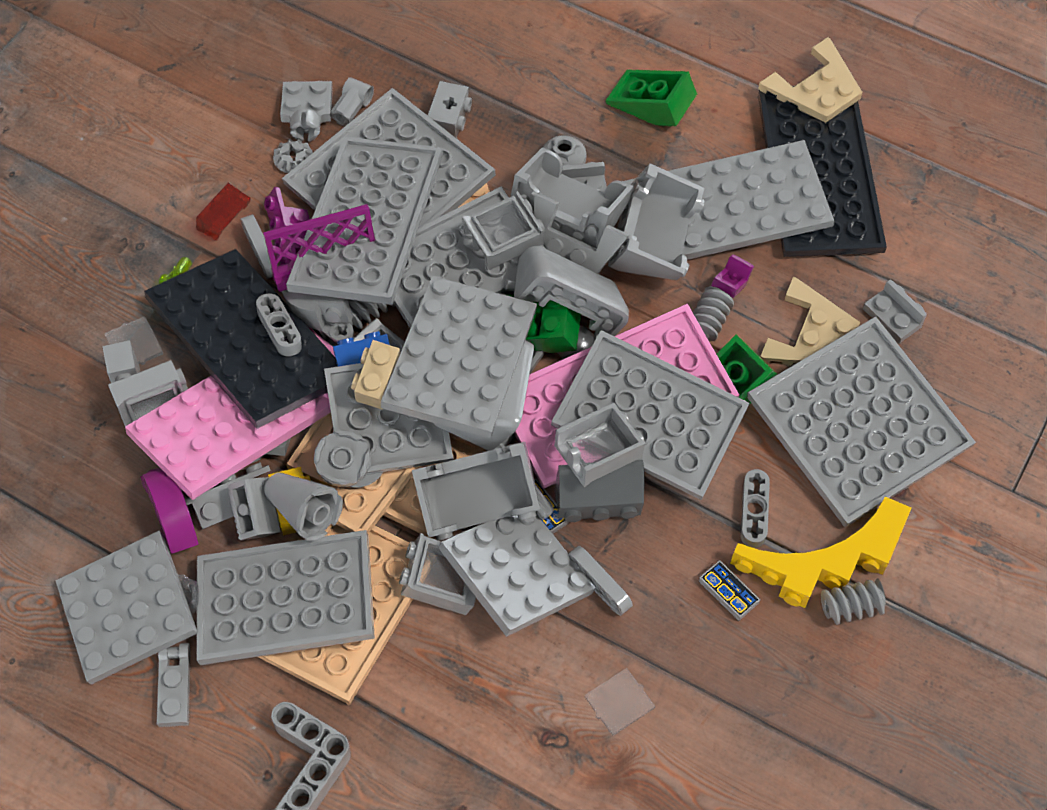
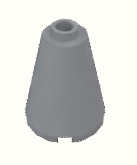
(304, 504)

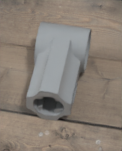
(354, 96)

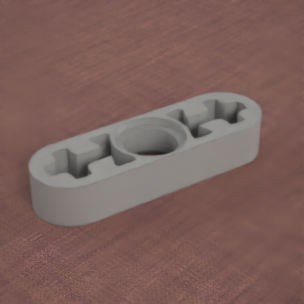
(257, 243)
(277, 334)
(747, 517)
(605, 585)

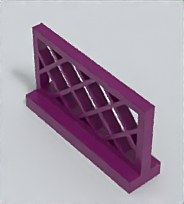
(317, 226)

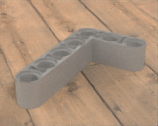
(320, 758)

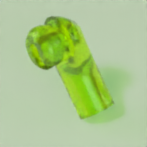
(182, 266)

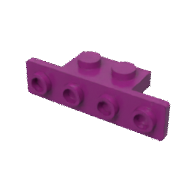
(284, 216)

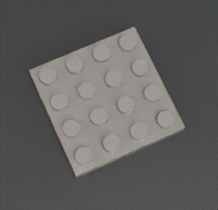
(392, 437)
(516, 570)
(125, 607)

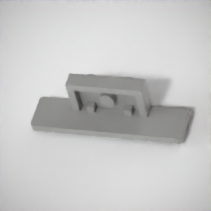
(215, 503)

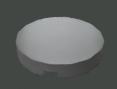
(342, 458)

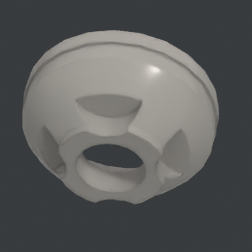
(575, 156)

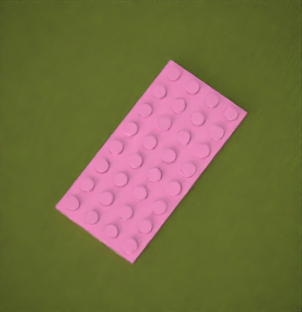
(670, 337)
(207, 438)

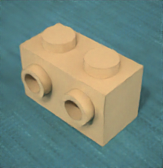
(375, 375)

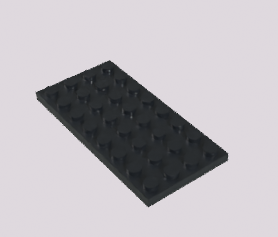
(843, 171)
(219, 323)

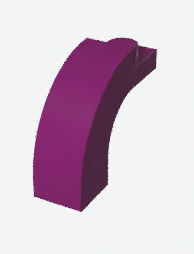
(170, 510)

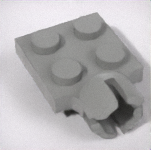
(306, 107)

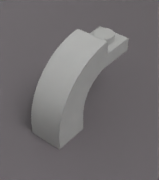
(317, 309)

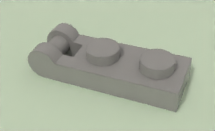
(174, 687)

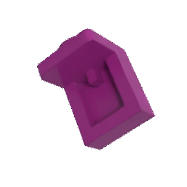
(733, 276)

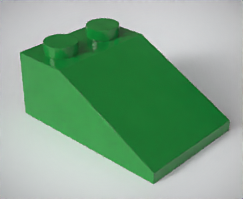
(654, 95)
(744, 366)

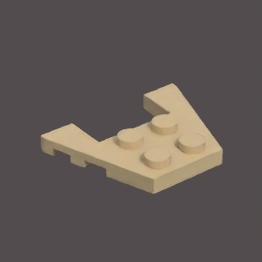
(822, 93)
(822, 326)

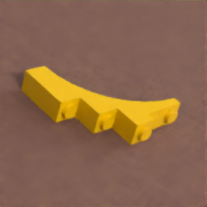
(834, 565)

